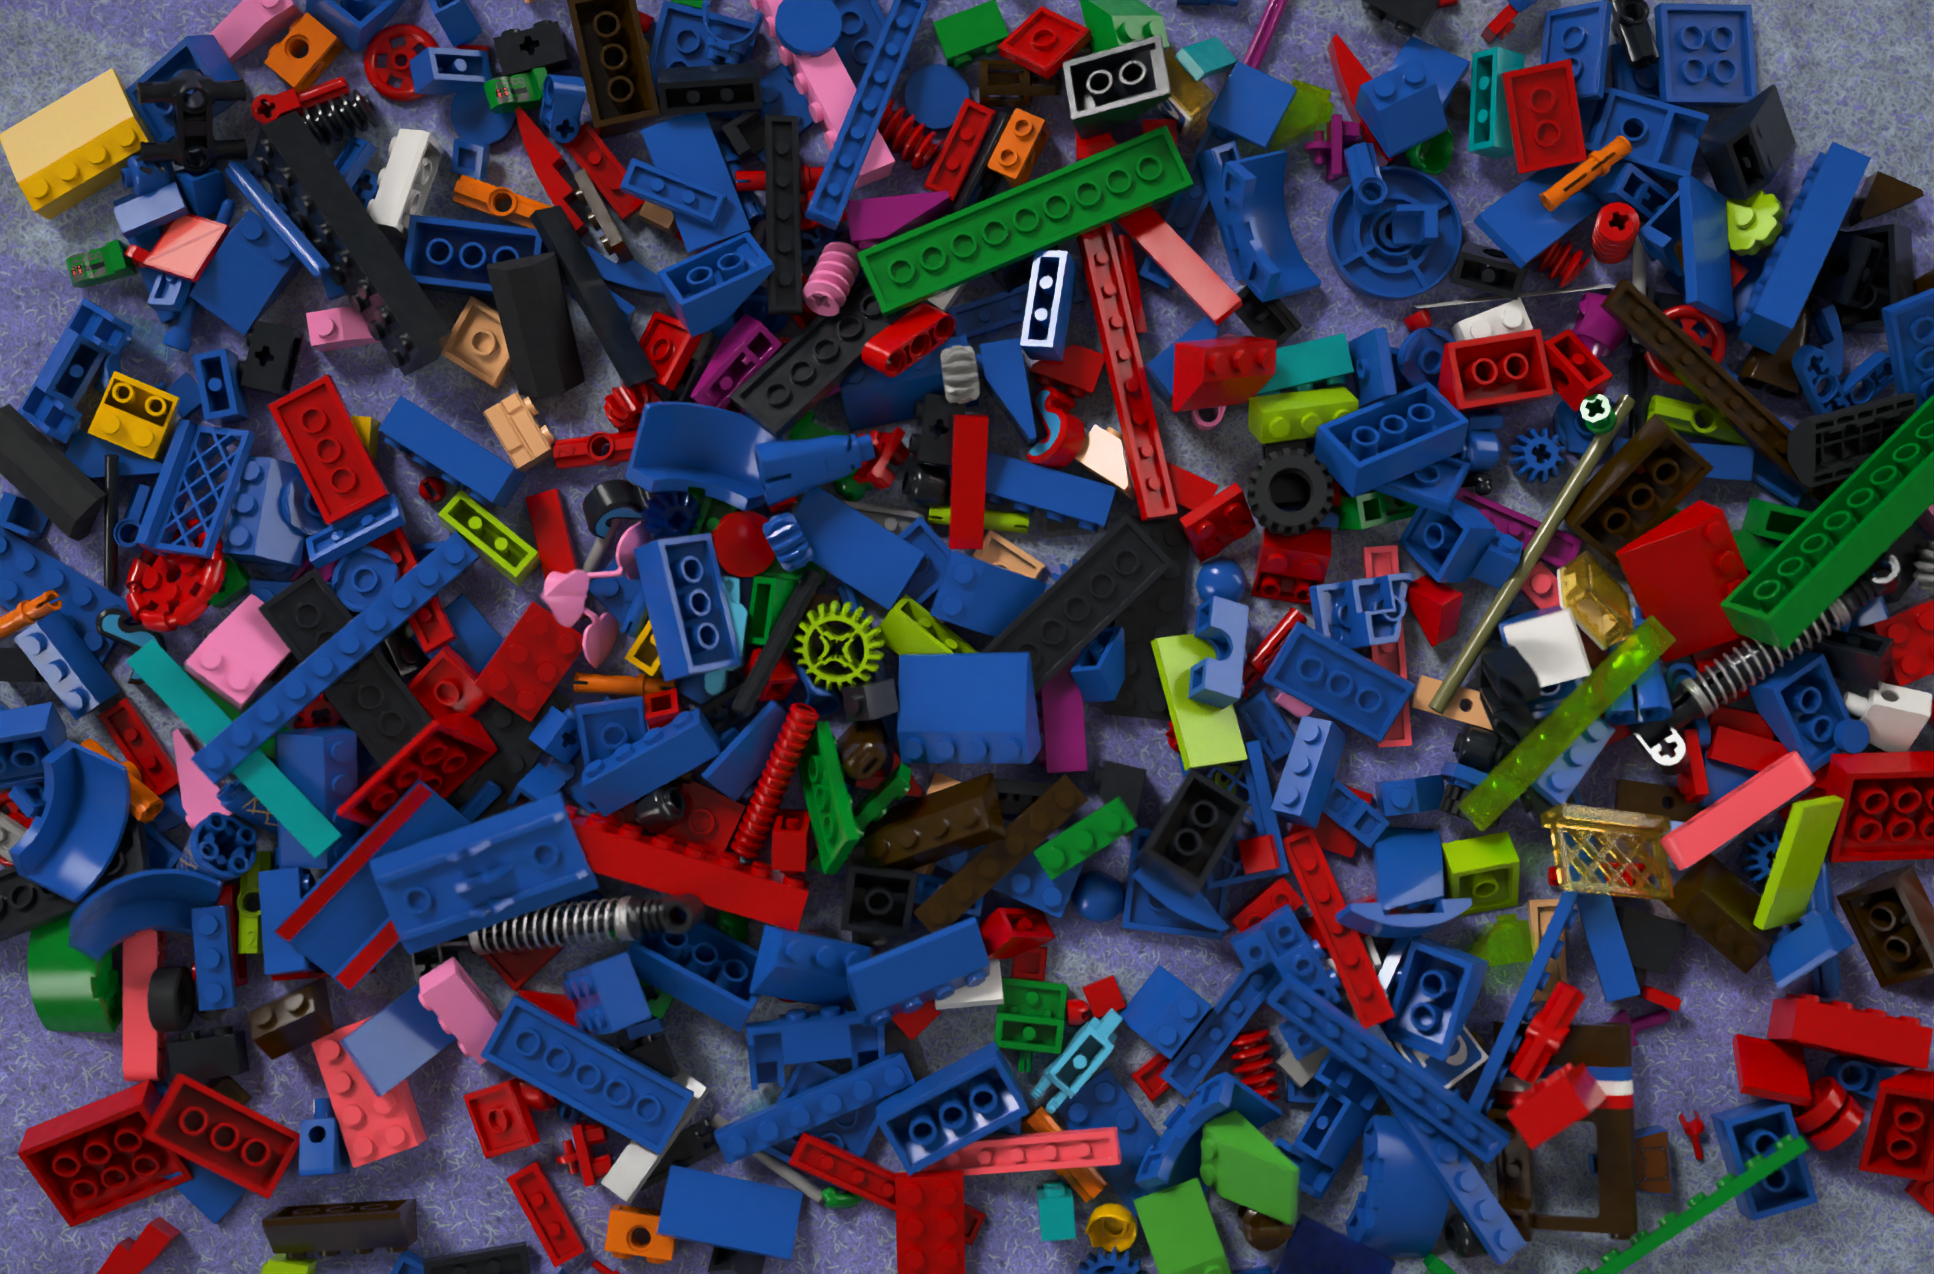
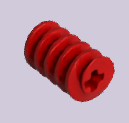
(907, 138)
(1614, 232)
(1561, 262)
(1255, 1062)

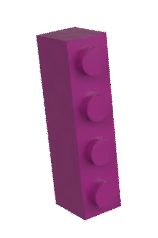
(1062, 723)

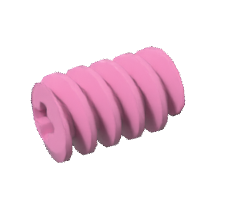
(832, 278)

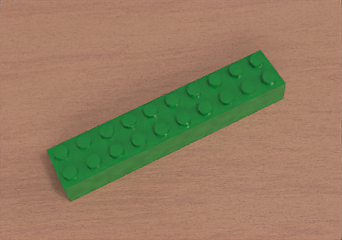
(1839, 538)

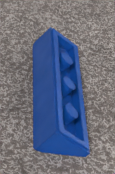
(1212, 166)

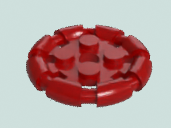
(190, 593)

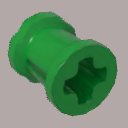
(1599, 423)

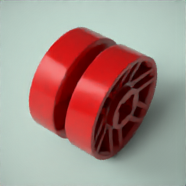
(1829, 1116)

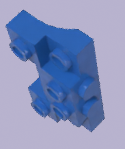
(71, 369)
(1285, 943)
(810, 1038)
(1332, 1124)

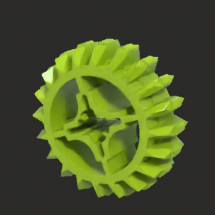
(830, 636)

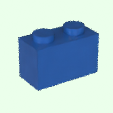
(220, 387)

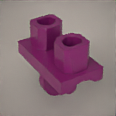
(1336, 134)

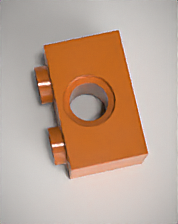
(303, 72)
(622, 1239)

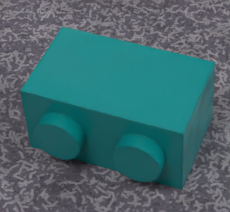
(1056, 1211)

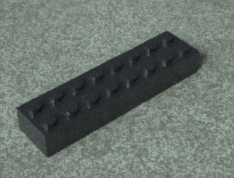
(350, 242)

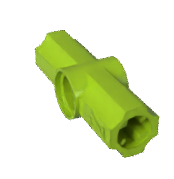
(1680, 417)
(250, 924)

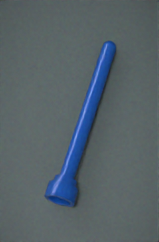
(180, 336)

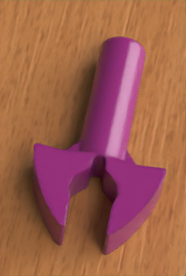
(1643, 1022)

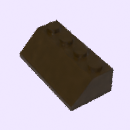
(614, 65)
(1636, 488)
(936, 826)
(342, 1227)

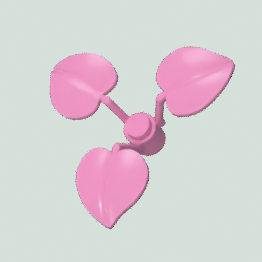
(568, 591)

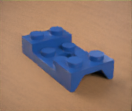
(1667, 134)

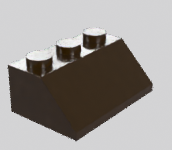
(1721, 912)
(1893, 925)

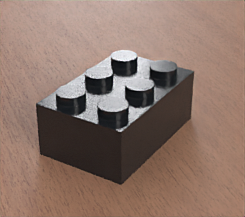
(1191, 833)

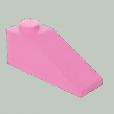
(253, 24)
(338, 329)
(196, 790)

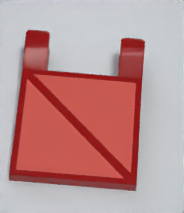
(183, 247)

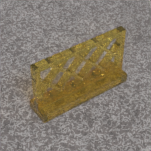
(1608, 827)

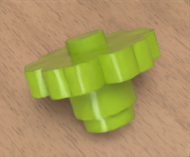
(1753, 222)

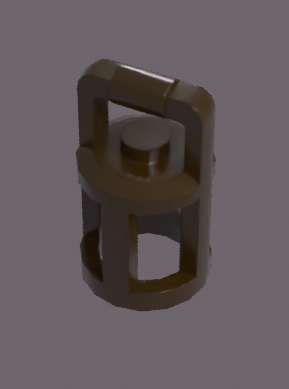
(1026, 84)
(1262, 1230)

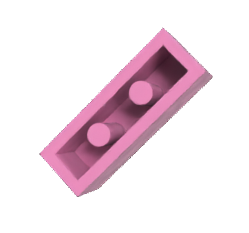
(460, 1007)

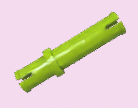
(993, 519)

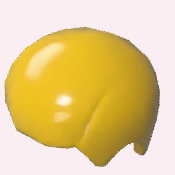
(1112, 1226)

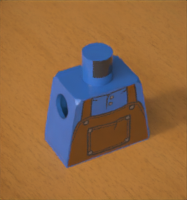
(1652, 1161)

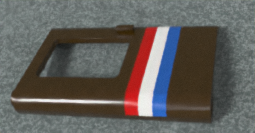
(1608, 1056)

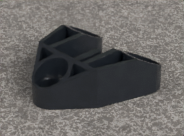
(1504, 688)

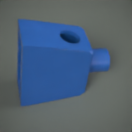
(322, 1155)

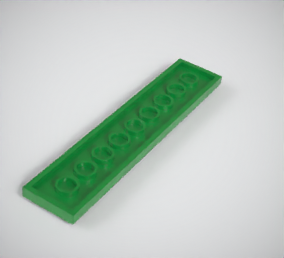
(1024, 220)

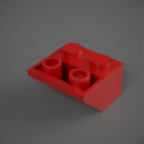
(1291, 565)

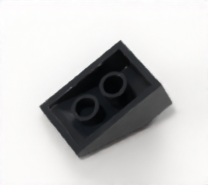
(1116, 85)

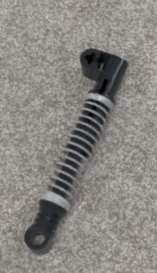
(1698, 696)
(629, 919)

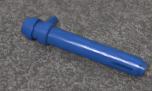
(1827, 976)

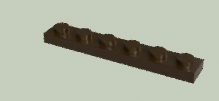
(1001, 855)

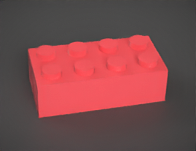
(369, 1124)

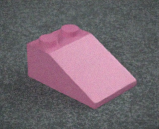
(238, 655)

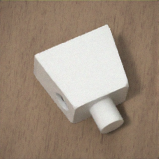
(1891, 714)

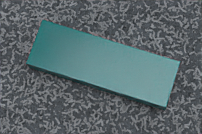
(1206, 58)

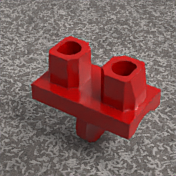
(886, 448)
(584, 1137)

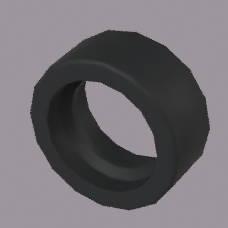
(171, 998)

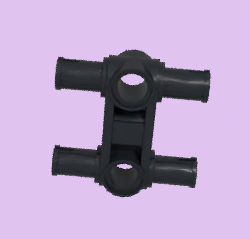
(192, 120)

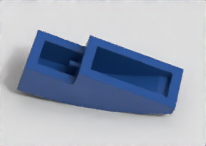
(1195, 909)

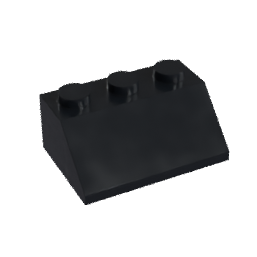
(1889, 285)

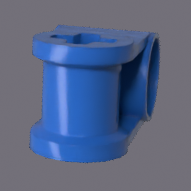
(562, 106)
(1863, 1077)

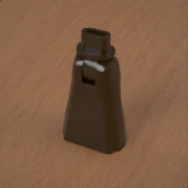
(1776, 370)
(862, 749)

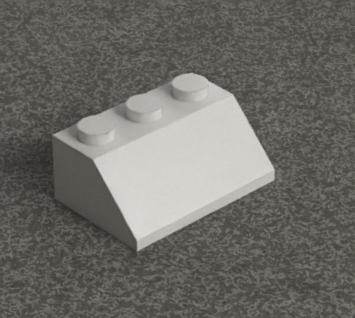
(405, 180)

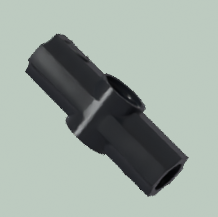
(1634, 35)

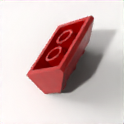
(1221, 371)
(1495, 371)
(1902, 1127)

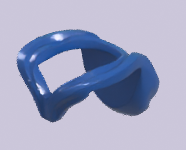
(819, 698)

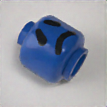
(146, 177)

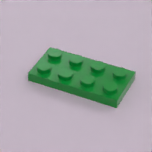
(827, 799)

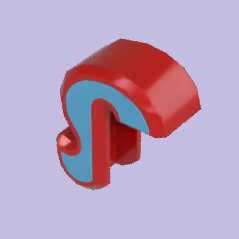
(1063, 429)

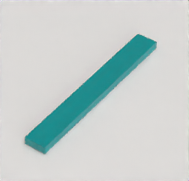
(257, 771)

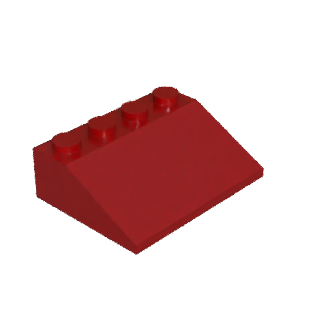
(1684, 575)
(438, 756)
(1884, 806)
(98, 1159)

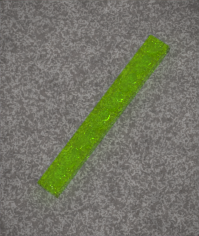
(1566, 723)

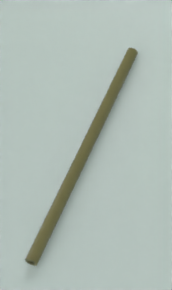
(1528, 559)

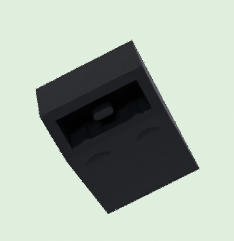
(1748, 146)

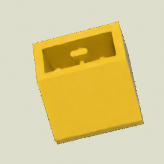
(135, 416)

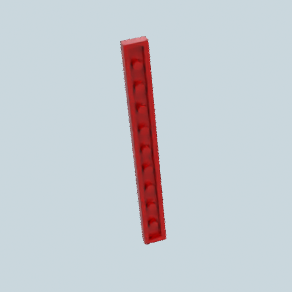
(1127, 374)

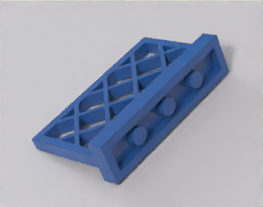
(177, 484)
(1263, 817)

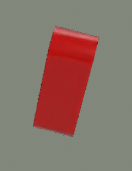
(908, 339)

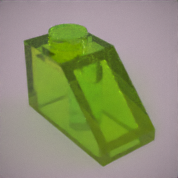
(1304, 114)
(1503, 941)

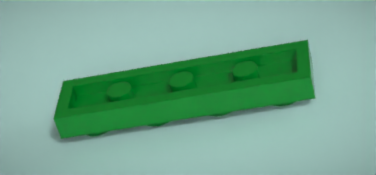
(875, 804)

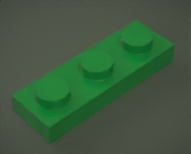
(1085, 838)

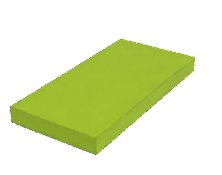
(1203, 732)
(1798, 861)

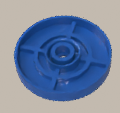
(1370, 260)

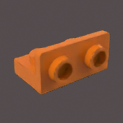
(1019, 147)

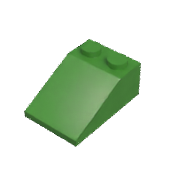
(1248, 1168)
(1181, 1231)

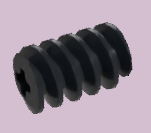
(341, 118)

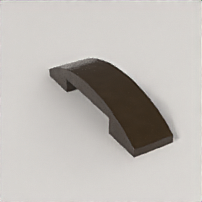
(1515, 1176)

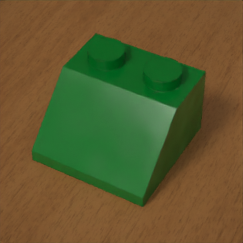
(1121, 23)

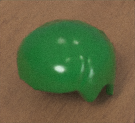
(1432, 155)

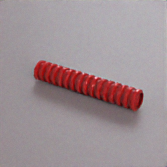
(774, 780)

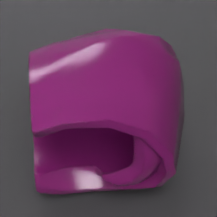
(1596, 327)

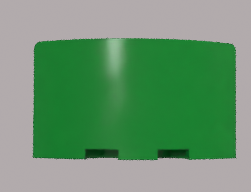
(70, 987)

